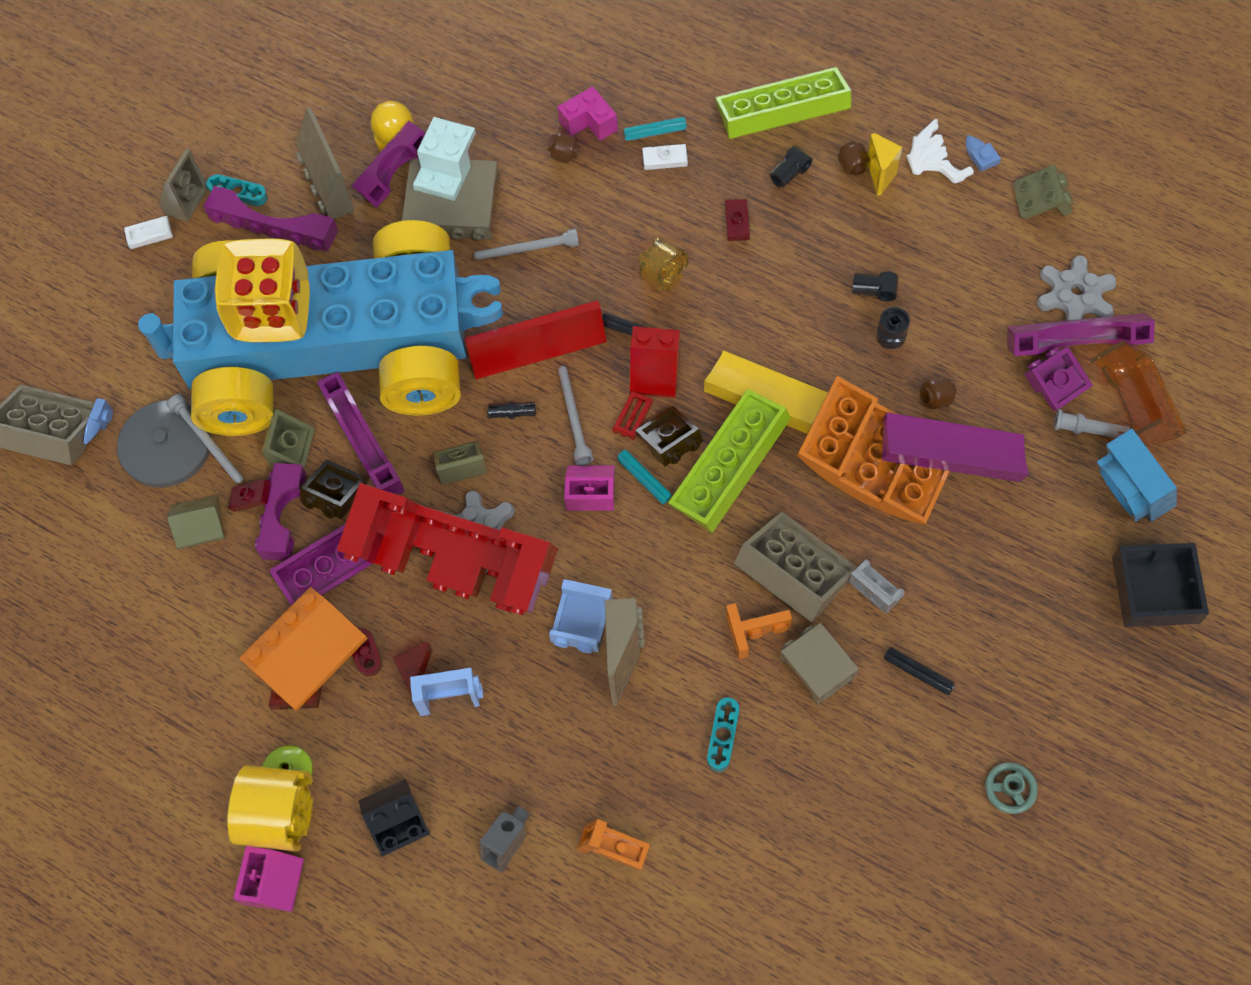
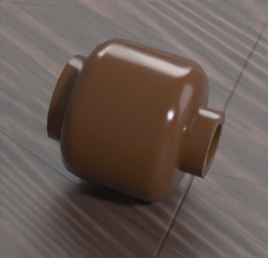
(563, 147)
(853, 158)
(937, 392)

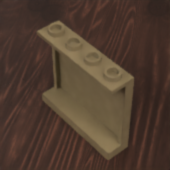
(469, 213)

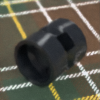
(893, 327)

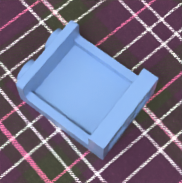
(580, 616)
(444, 685)

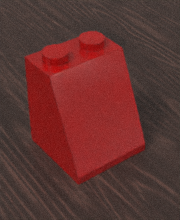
(654, 361)

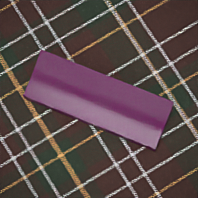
(954, 447)
(316, 567)

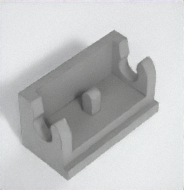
(875, 587)

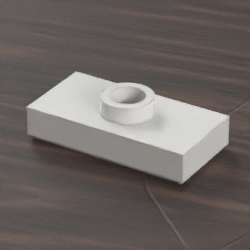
(665, 157)
(148, 232)

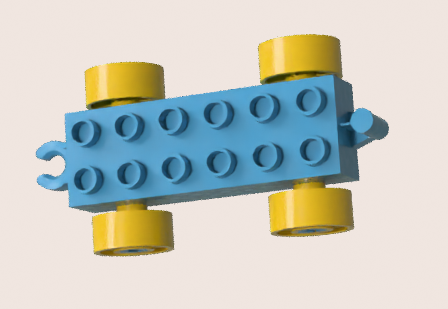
(382, 313)

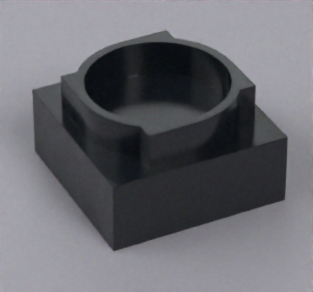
(1160, 585)

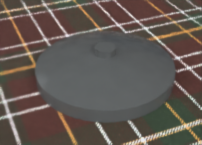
(160, 447)

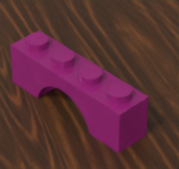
(375, 180)
(274, 539)

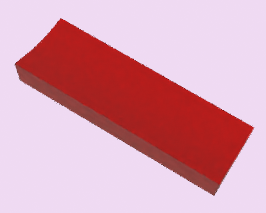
(536, 339)

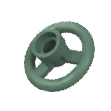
(1015, 779)

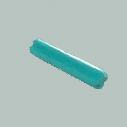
(655, 128)
(644, 476)

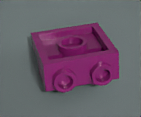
(1058, 377)

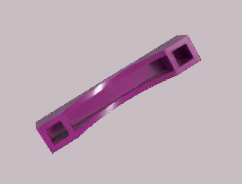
(309, 230)
(1041, 337)
(359, 435)

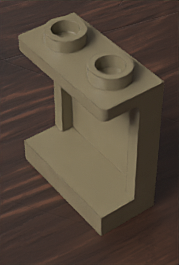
(819, 662)

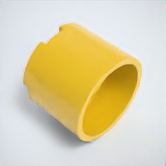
(270, 808)

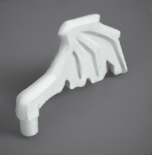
(928, 155)

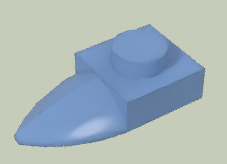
(981, 154)
(98, 419)

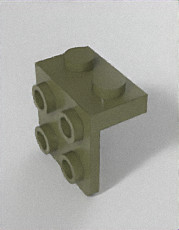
(1043, 192)

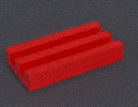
(625, 431)

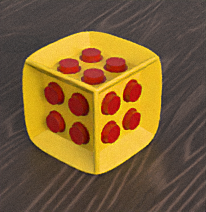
(262, 290)

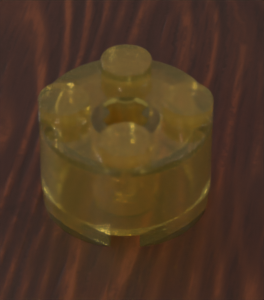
(662, 264)

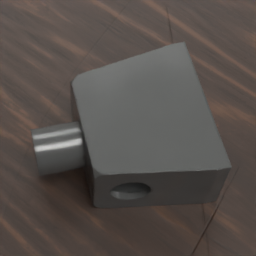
(503, 839)

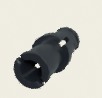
(511, 410)

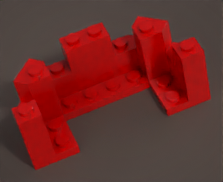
(387, 526)

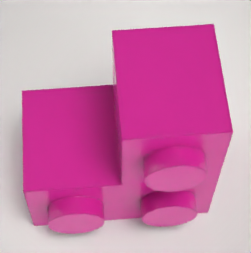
(590, 111)

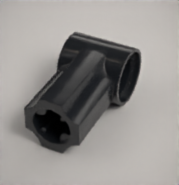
(794, 163)
(882, 286)

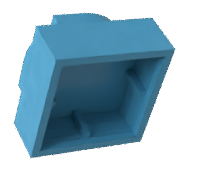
(1137, 478)

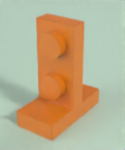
(754, 627)
(612, 844)

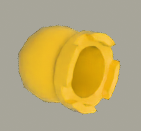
(387, 121)

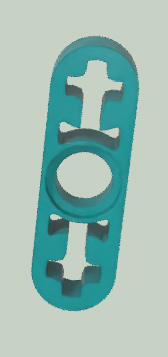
(245, 196)
(726, 753)

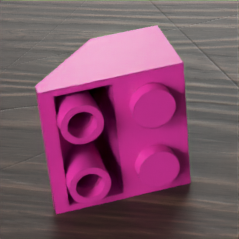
(590, 488)
(268, 879)

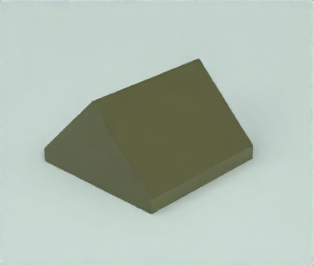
(287, 440)
(459, 462)
(196, 522)

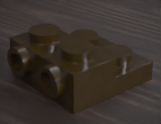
(670, 436)
(331, 489)

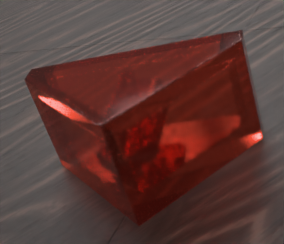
(413, 662)

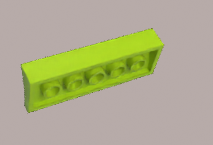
(784, 102)
(730, 460)

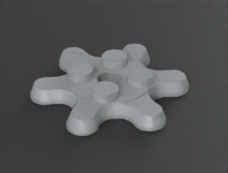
(1076, 305)
(489, 517)

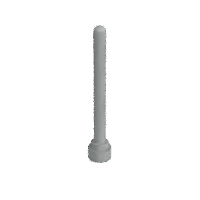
(569, 238)
(178, 405)
(582, 453)

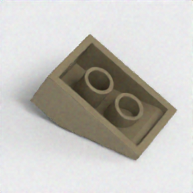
(183, 188)

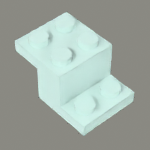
(444, 158)

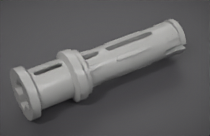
(1079, 424)

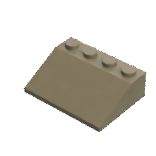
(322, 168)
(44, 424)
(795, 565)
(623, 642)

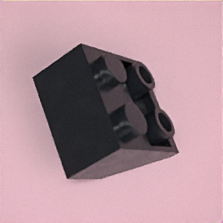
(393, 817)

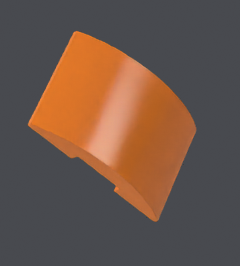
(847, 452)

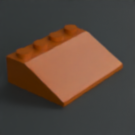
(303, 648)

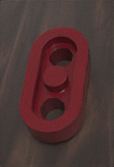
(367, 654)

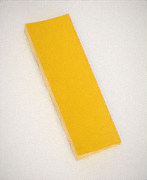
(735, 375)

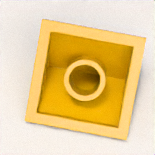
(883, 161)

